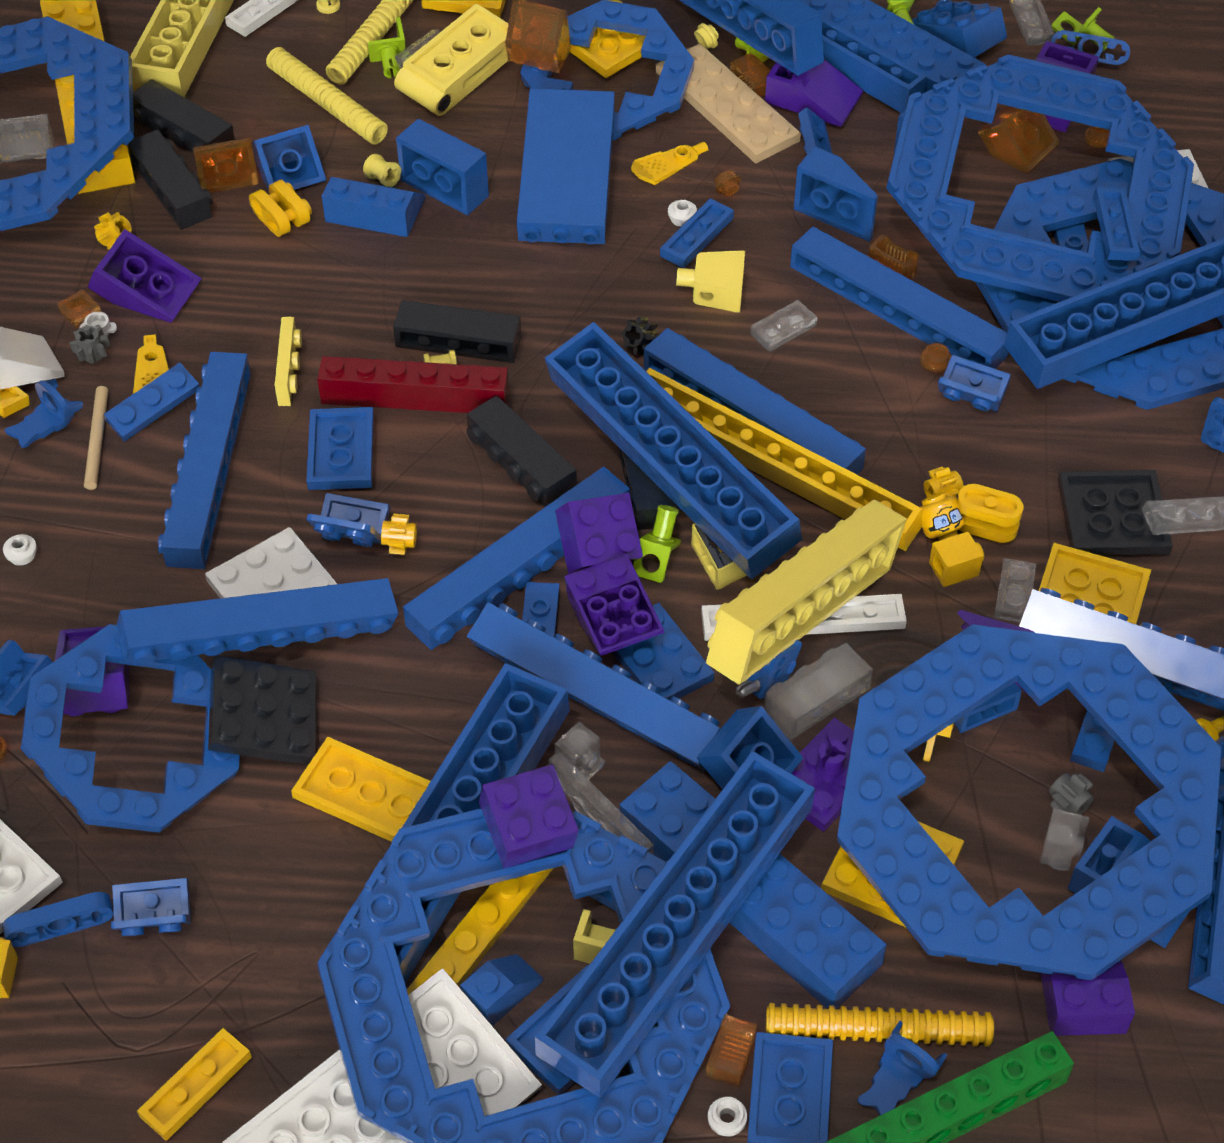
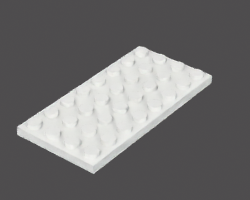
(457, 1049)

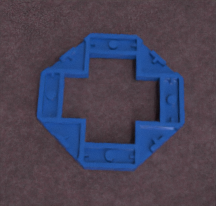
(659, 44)
(72, 769)

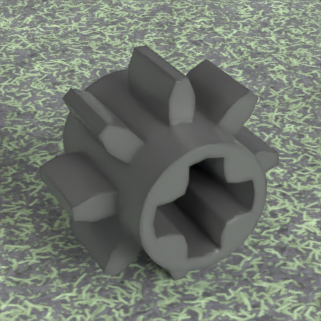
(90, 344)
(1071, 793)

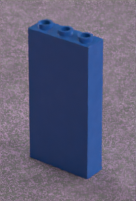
(566, 166)

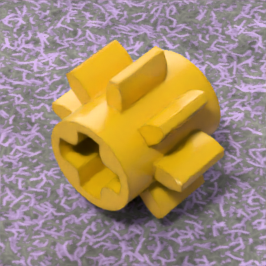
(111, 228)
(943, 481)
(399, 534)

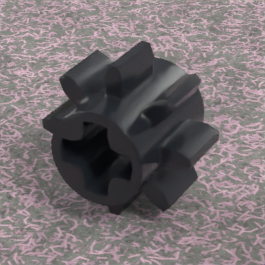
(639, 334)

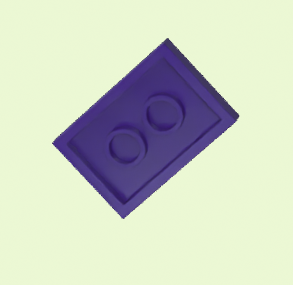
(826, 769)

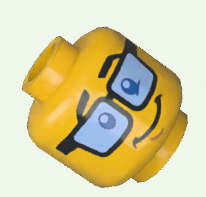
(941, 516)

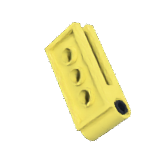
(455, 61)

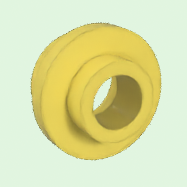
(706, 36)

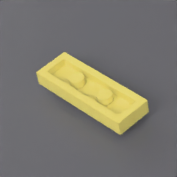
(287, 361)

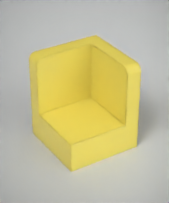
(589, 938)

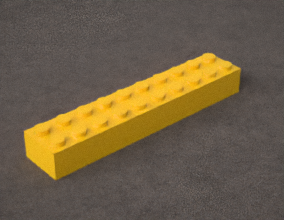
(85, 17)

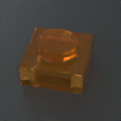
(77, 307)

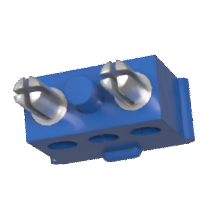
(775, 671)

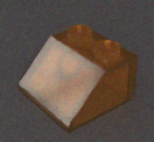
(538, 36)
(1019, 137)
(226, 165)

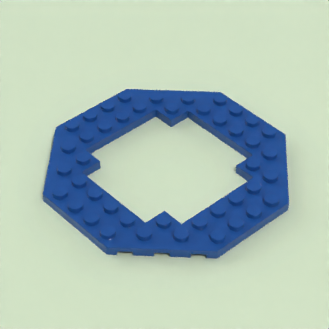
(100, 113)
(928, 148)
(1148, 376)
(1107, 915)
(380, 1032)

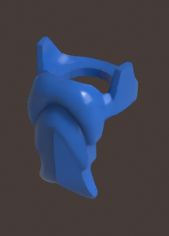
(49, 416)
(901, 1069)

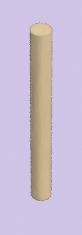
(96, 438)

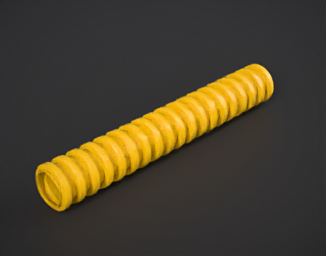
(880, 1024)

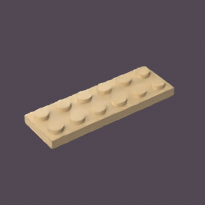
(735, 108)

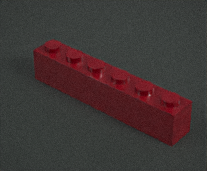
(409, 384)

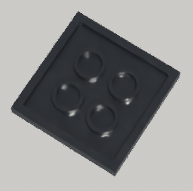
(1107, 514)
(262, 710)

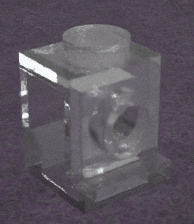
(581, 749)
(1063, 839)

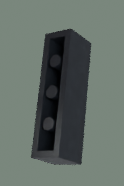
(178, 117)
(170, 179)
(457, 329)
(520, 451)
(644, 494)

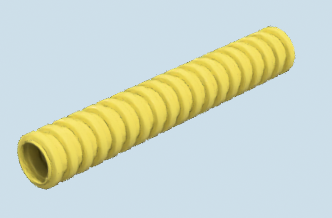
(356, 48)
(327, 95)

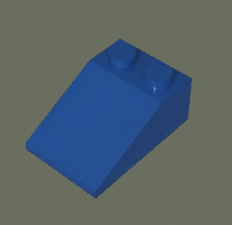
(835, 194)

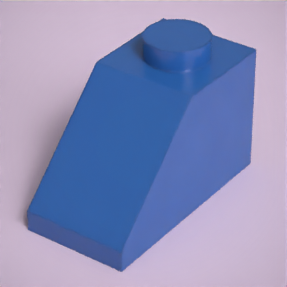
(500, 986)

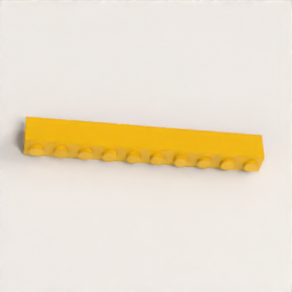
(788, 462)

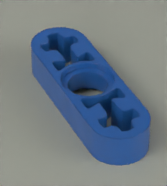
(1112, 45)
(58, 919)

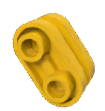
(280, 207)
(990, 512)

